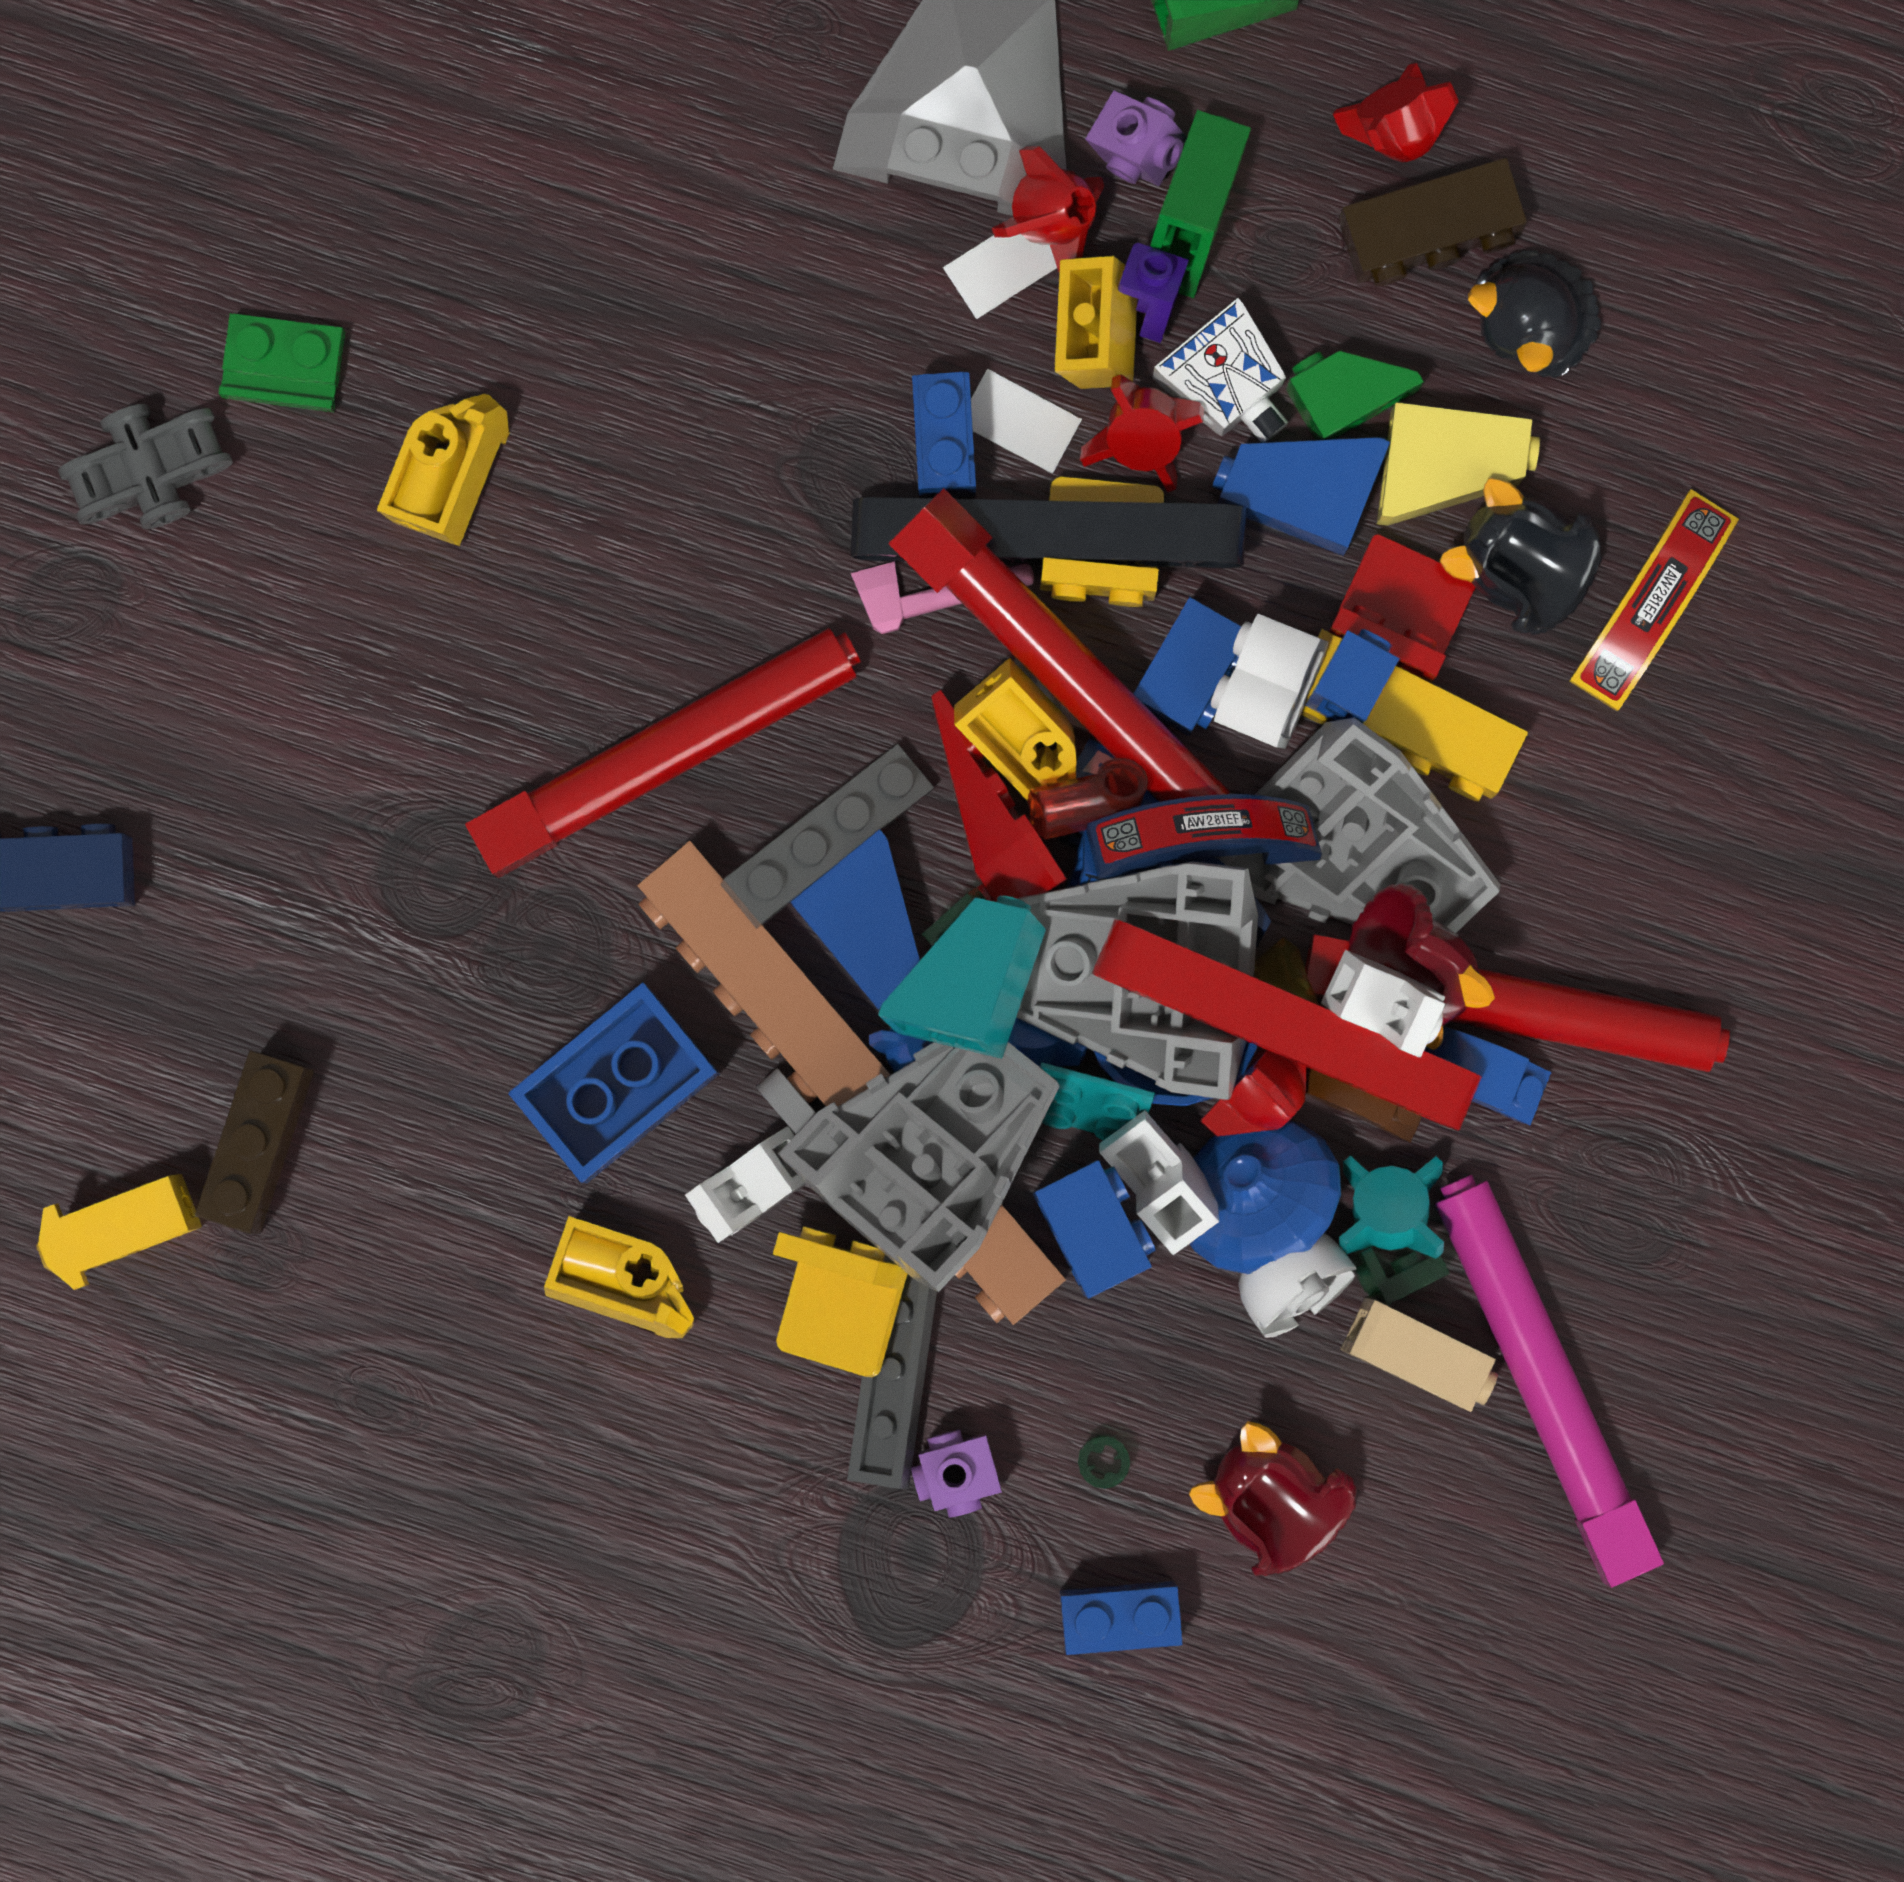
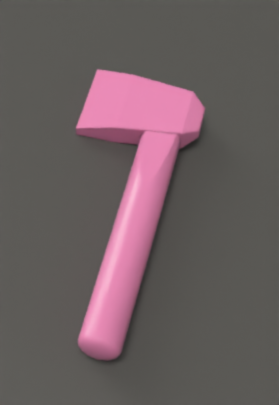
(886, 608)

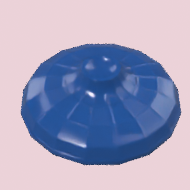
(1271, 1195)

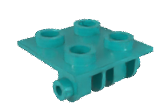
(1093, 1102)

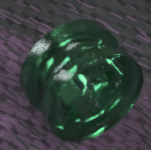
(1097, 1445)

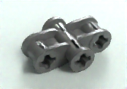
(164, 458)

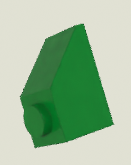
(1346, 391)

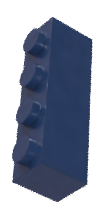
(66, 871)

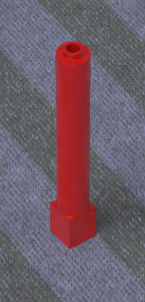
(952, 552)
(540, 819)
(1571, 1015)

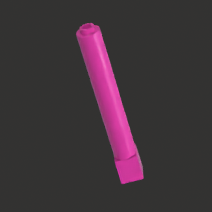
(1603, 1507)

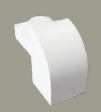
(1385, 1002)
(1166, 1181)
(746, 1188)

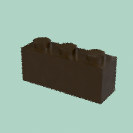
(1433, 223)
(254, 1143)

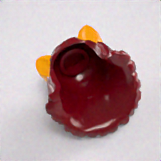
(1402, 935)
(1276, 1500)

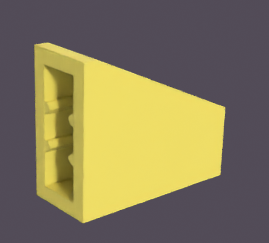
(1447, 457)

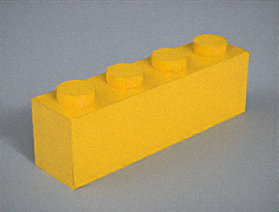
(1438, 731)

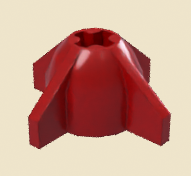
(1400, 117)
(1052, 206)
(1143, 430)
(1261, 1098)

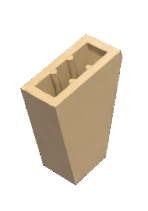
(1420, 1355)

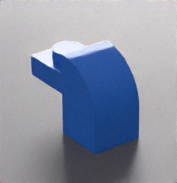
(1508, 1079)

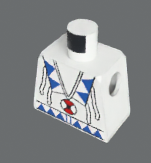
(1228, 373)

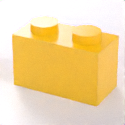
(1094, 323)

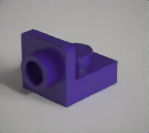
(1155, 281)

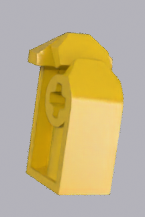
(441, 488)
(1007, 720)
(114, 1228)
(594, 1275)

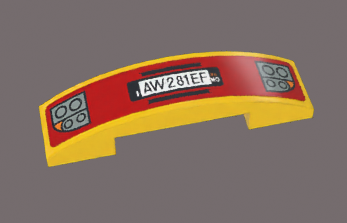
(1654, 600)

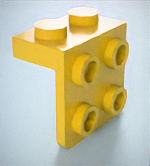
(1075, 579)
(838, 1302)

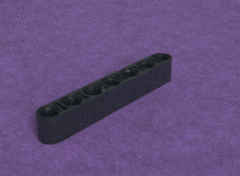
(1073, 530)

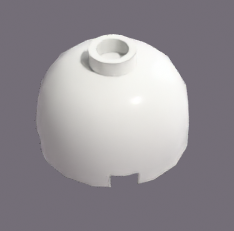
(1295, 1285)

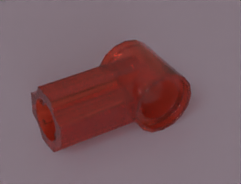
(1074, 803)

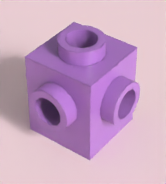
(1137, 138)
(971, 1454)

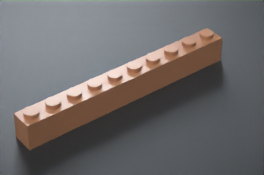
(817, 1043)

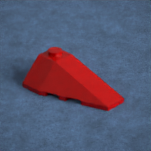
(1002, 846)

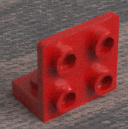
(1406, 603)

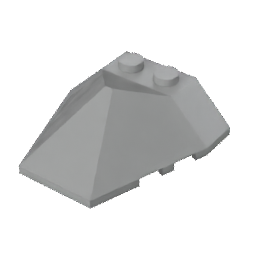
(961, 99)
(1373, 831)
(1185, 903)
(926, 1153)

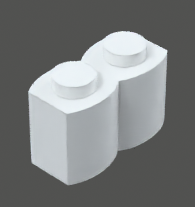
(1269, 680)

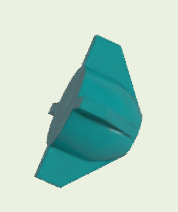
(1391, 1208)

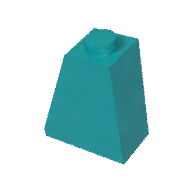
(970, 979)

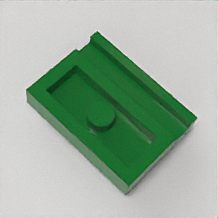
(282, 362)

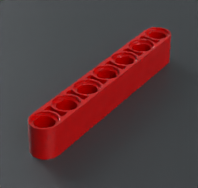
(1284, 1024)

